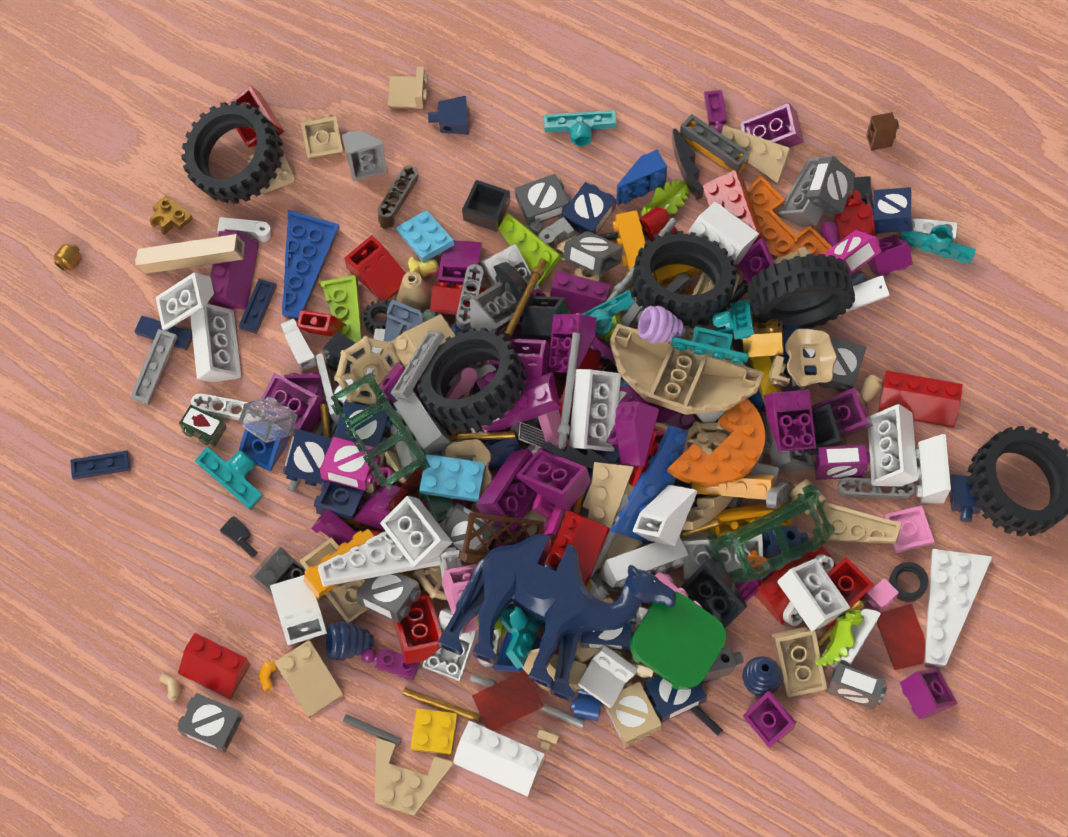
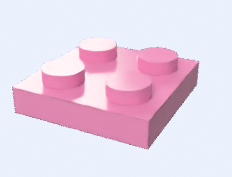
(914, 530)

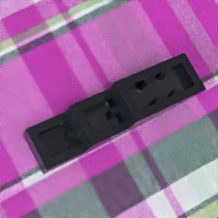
(686, 162)
(575, 456)

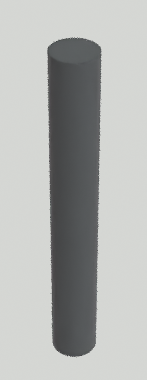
(372, 729)

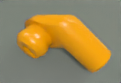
(264, 675)

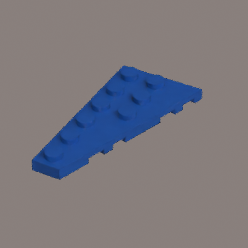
(305, 255)
(651, 482)

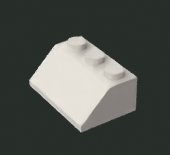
(726, 229)
(184, 299)
(932, 470)
(415, 531)
(813, 594)
(860, 634)

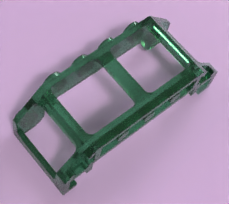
(402, 434)
(773, 522)

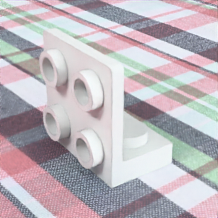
(606, 676)

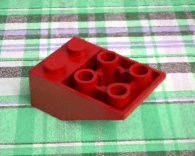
(375, 268)

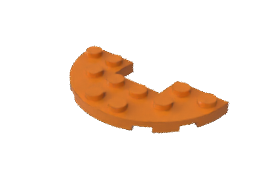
(776, 233)
(732, 458)

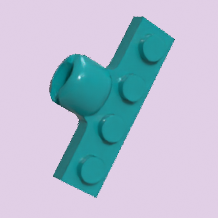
(580, 124)
(939, 243)
(608, 309)
(737, 321)
(232, 474)
(523, 631)

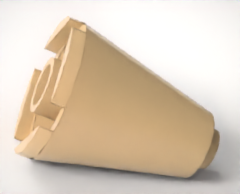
(414, 292)

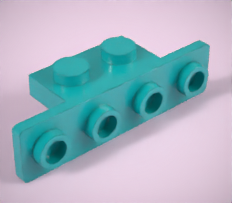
(712, 343)

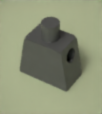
(723, 665)

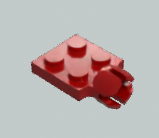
(855, 217)

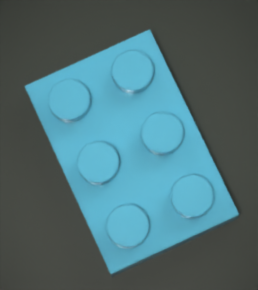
(425, 236)
(452, 478)

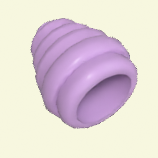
(659, 325)

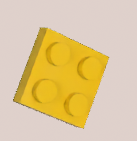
(434, 731)

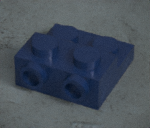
(339, 499)

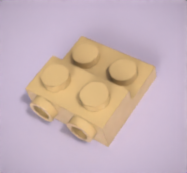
(321, 136)

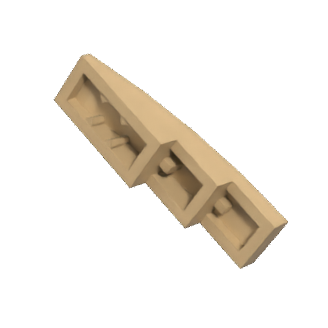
(706, 510)

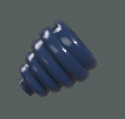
(346, 640)
(759, 681)

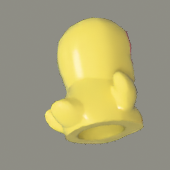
(424, 269)

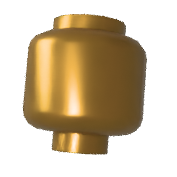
(67, 257)

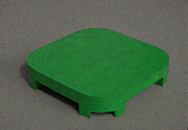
(678, 642)

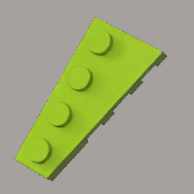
(530, 245)
(344, 303)

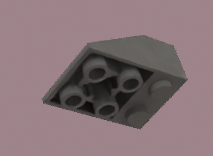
(276, 568)

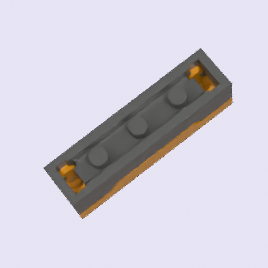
(714, 144)

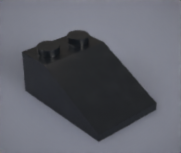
(715, 592)

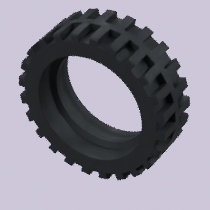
(207, 133)
(690, 251)
(802, 291)
(489, 402)
(993, 499)

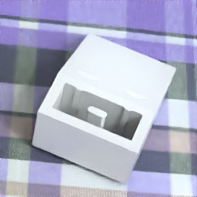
(513, 257)
(665, 515)
(297, 610)
(446, 662)

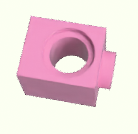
(881, 596)

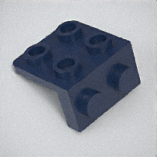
(500, 450)

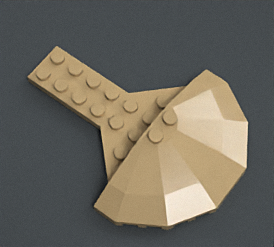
(682, 378)

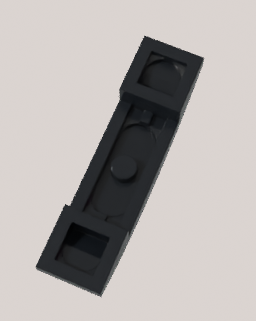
(516, 281)

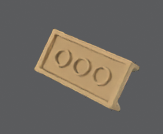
(343, 595)

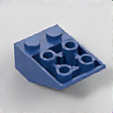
(642, 178)

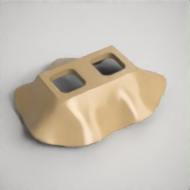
(823, 361)
(473, 450)

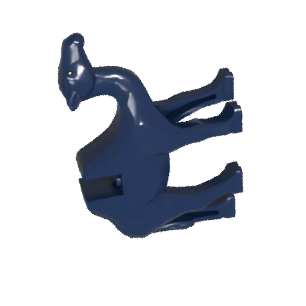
(555, 597)

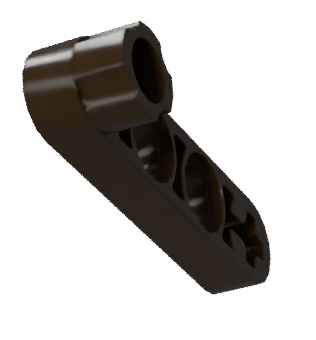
(387, 217)

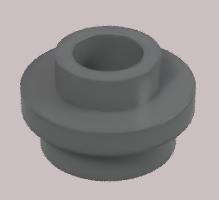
(535, 226)

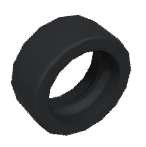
(917, 570)

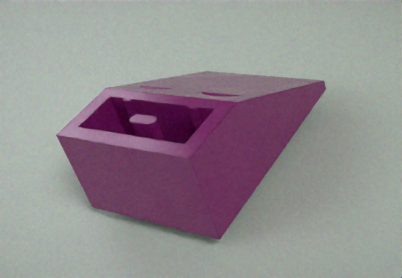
(457, 260)
(562, 330)
(534, 356)
(791, 420)

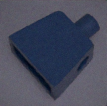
(451, 116)
(960, 498)
(792, 536)

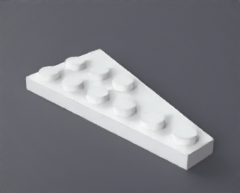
(373, 559)
(952, 590)

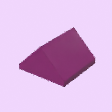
(770, 719)

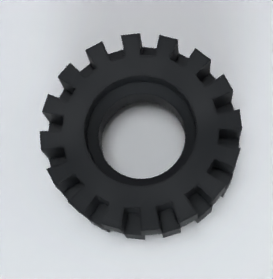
(371, 312)

